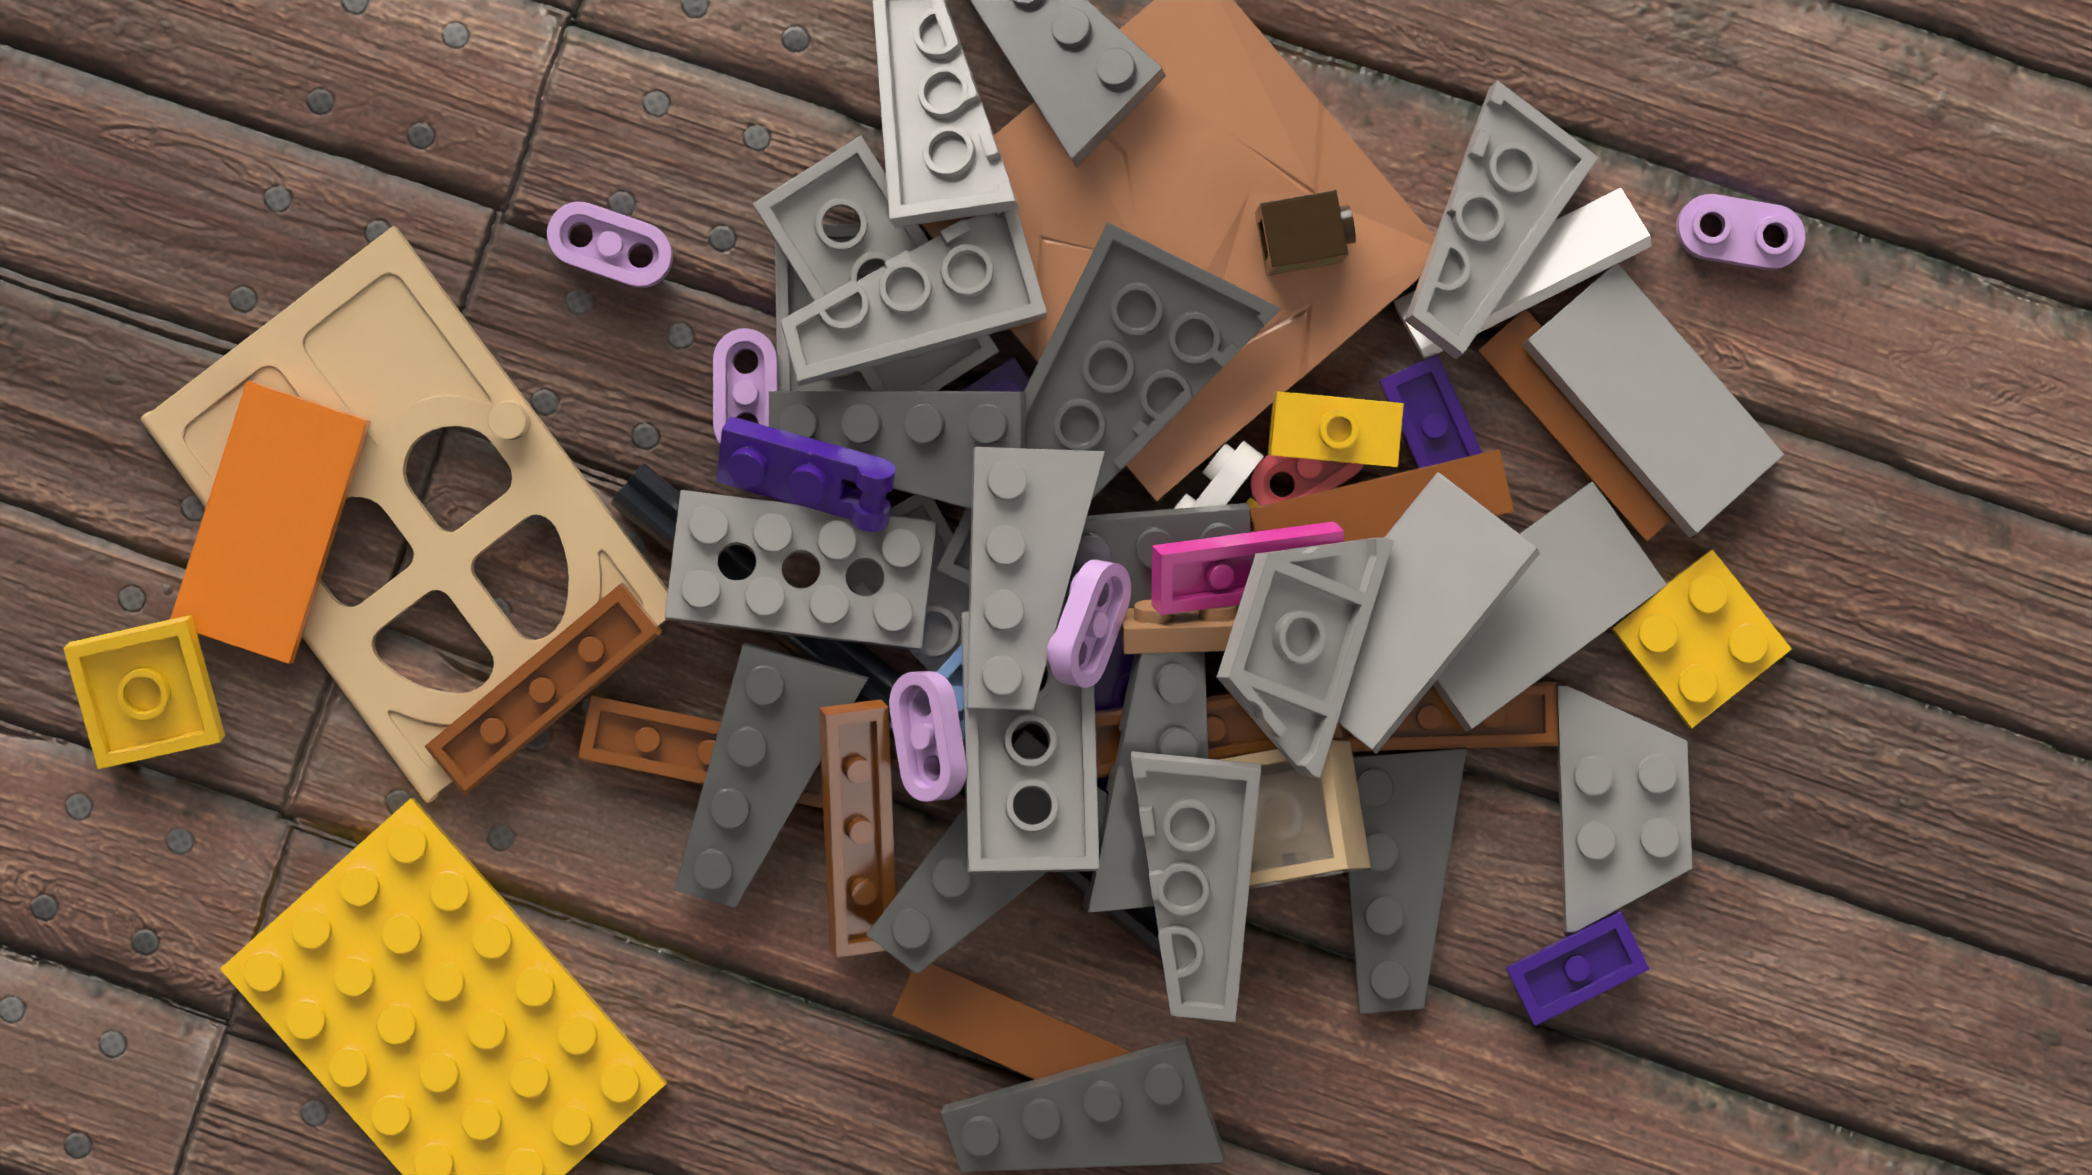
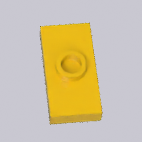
(1335, 429)

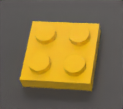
(1700, 639)
(144, 692)

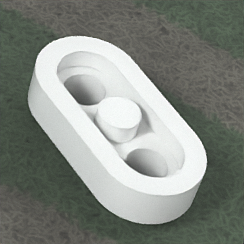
(1228, 473)

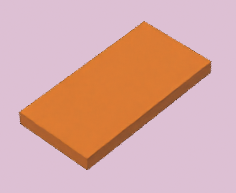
(270, 521)

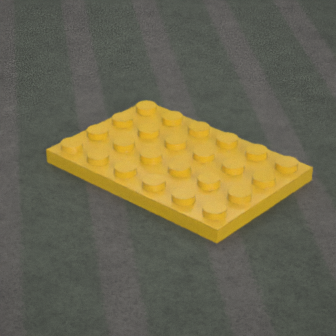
(441, 1013)

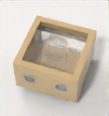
(1306, 822)

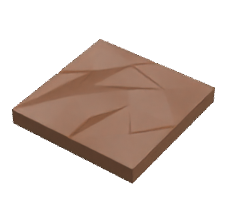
(1188, 176)

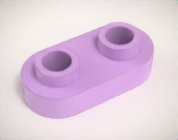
(1741, 232)
(611, 244)
(738, 392)
(1089, 623)
(926, 739)

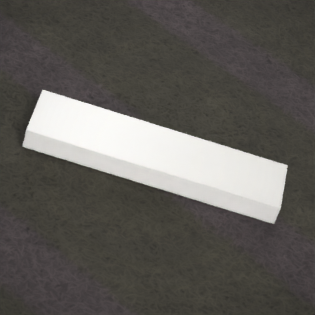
(1568, 254)

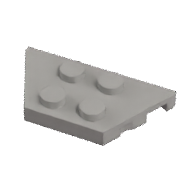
(1301, 641)
(1619, 807)

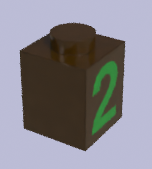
(1304, 232)

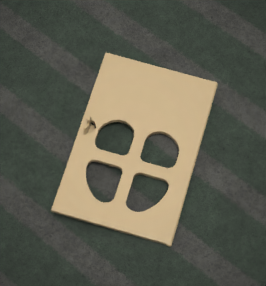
(401, 354)

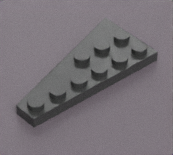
(1127, 357)

